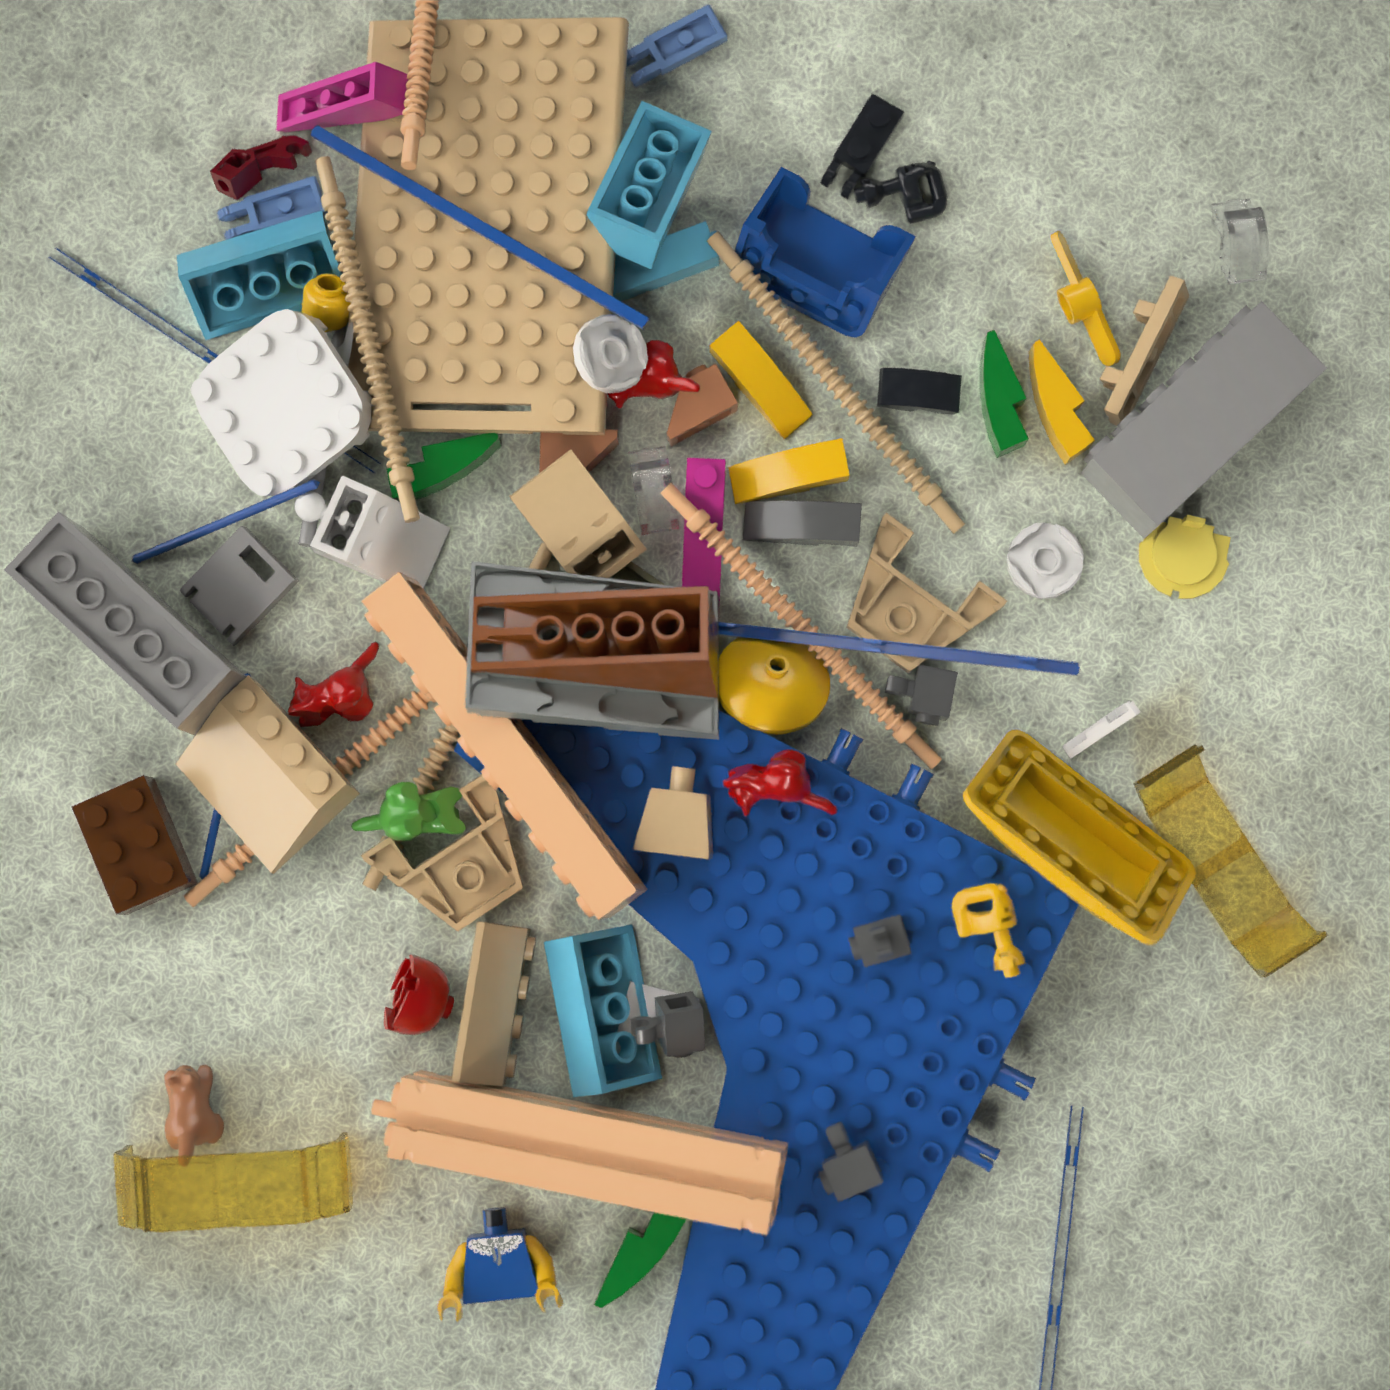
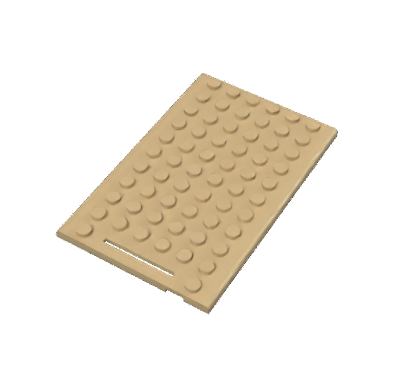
(522, 141)

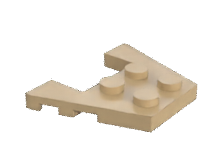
(901, 611)
(465, 875)

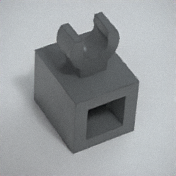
(929, 693)
(880, 941)
(676, 1025)
(851, 1167)

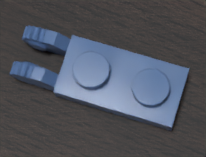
(677, 44)
(274, 206)

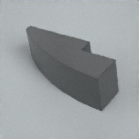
(803, 522)

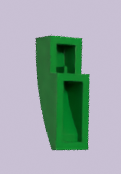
(1000, 397)
(449, 463)
(638, 1256)

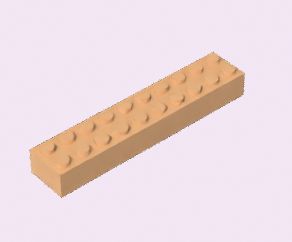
(507, 751)

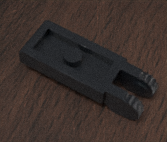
(863, 142)

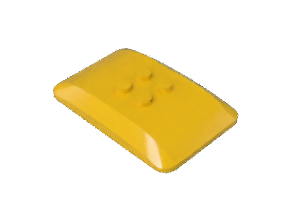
(1079, 838)

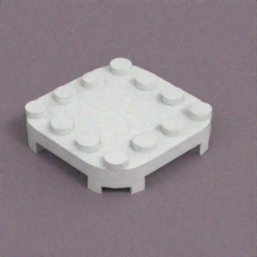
(282, 403)

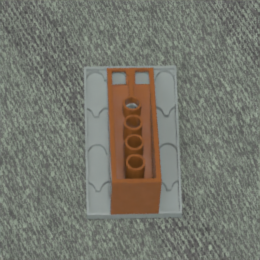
(593, 651)

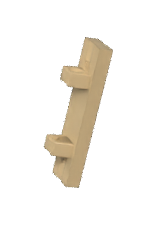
(1159, 323)

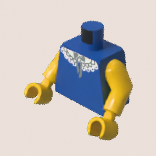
(498, 1267)

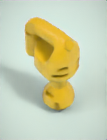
(997, 920)

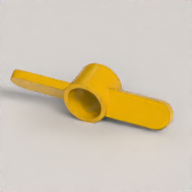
(1082, 303)

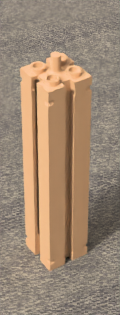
(586, 1150)

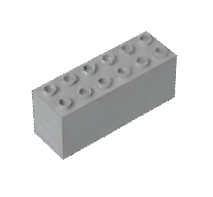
(1200, 417)
(125, 623)

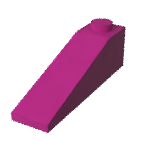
(348, 98)
(705, 491)

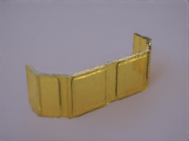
(1226, 866)
(233, 1188)

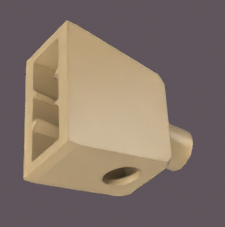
(677, 819)

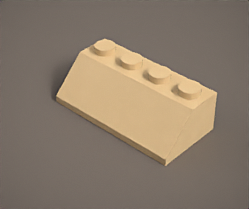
(492, 1003)

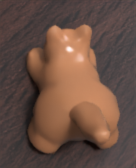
(190, 1114)

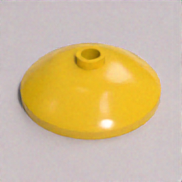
(770, 698)

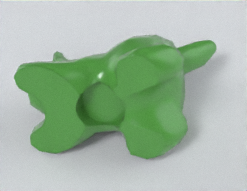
(408, 814)

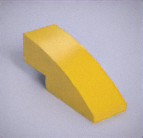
(760, 379)
(1056, 404)
(789, 471)

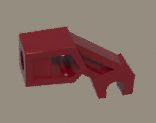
(242, 168)

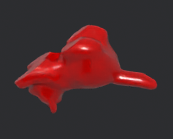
(659, 378)
(341, 693)
(780, 780)

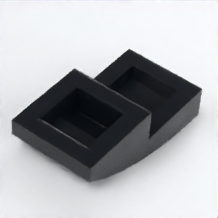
(919, 390)

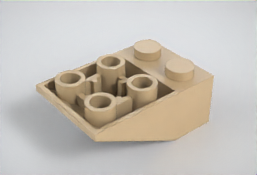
(577, 519)

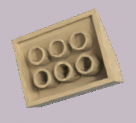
(264, 774)

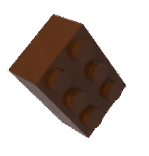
(134, 845)

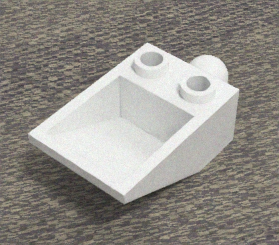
(377, 537)

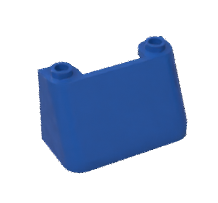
(818, 260)

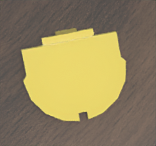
(1184, 557)

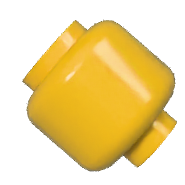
(326, 300)

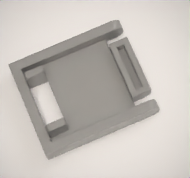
(233, 591)

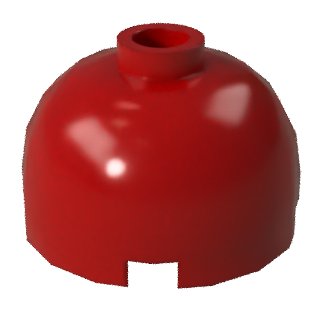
(418, 998)

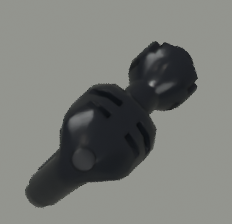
(907, 186)

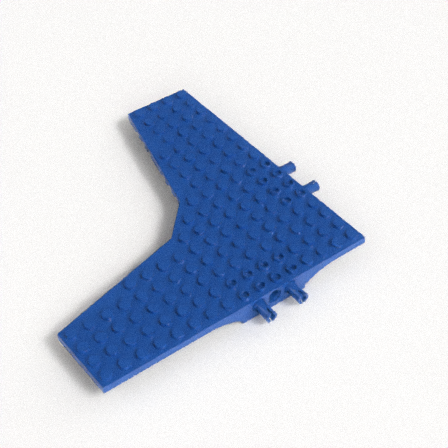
(813, 1032)

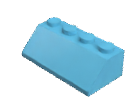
(647, 182)
(255, 273)
(590, 991)

